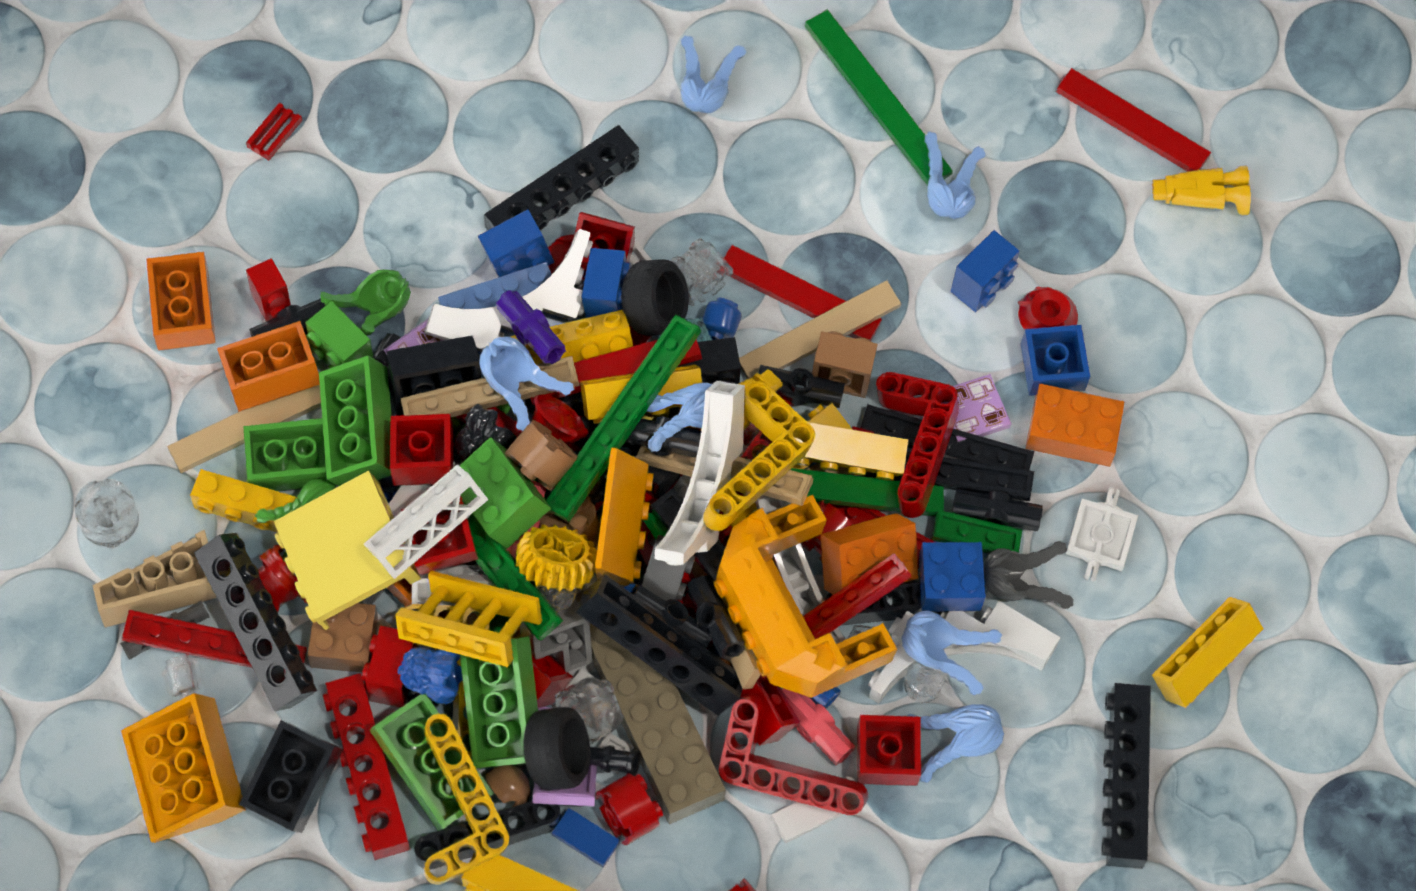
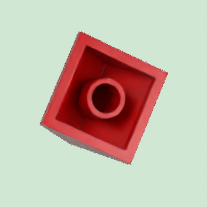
(606, 235)

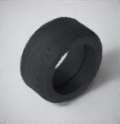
(654, 295)
(557, 748)

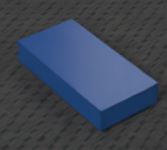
(586, 837)

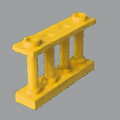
(462, 638)

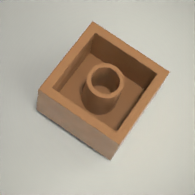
(845, 361)
(346, 640)

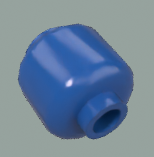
(721, 318)

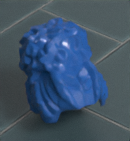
(431, 673)

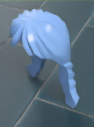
(706, 96)
(957, 197)
(508, 363)
(691, 413)
(929, 634)
(977, 734)

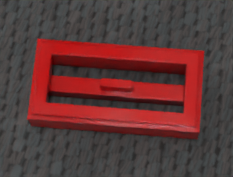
(266, 125)

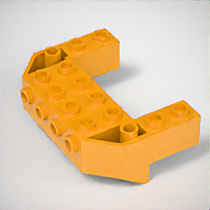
(770, 616)

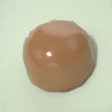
(509, 784)

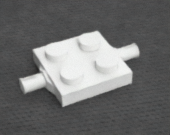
(1102, 534)

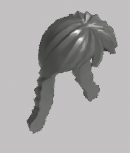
(1006, 567)

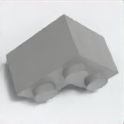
(567, 642)

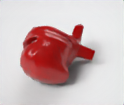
(277, 577)

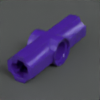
(530, 327)

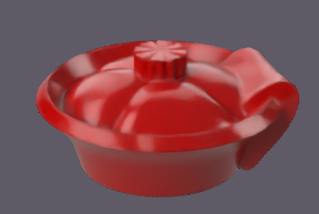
(1046, 308)
(558, 418)

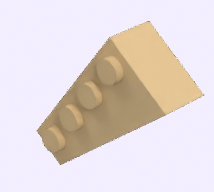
(156, 585)

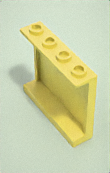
(329, 549)

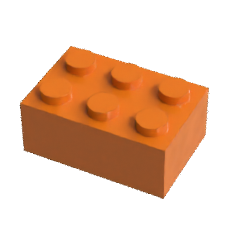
(180, 301)
(269, 366)
(1075, 425)
(860, 547)

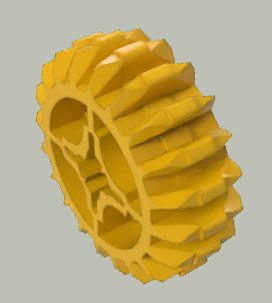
(556, 557)

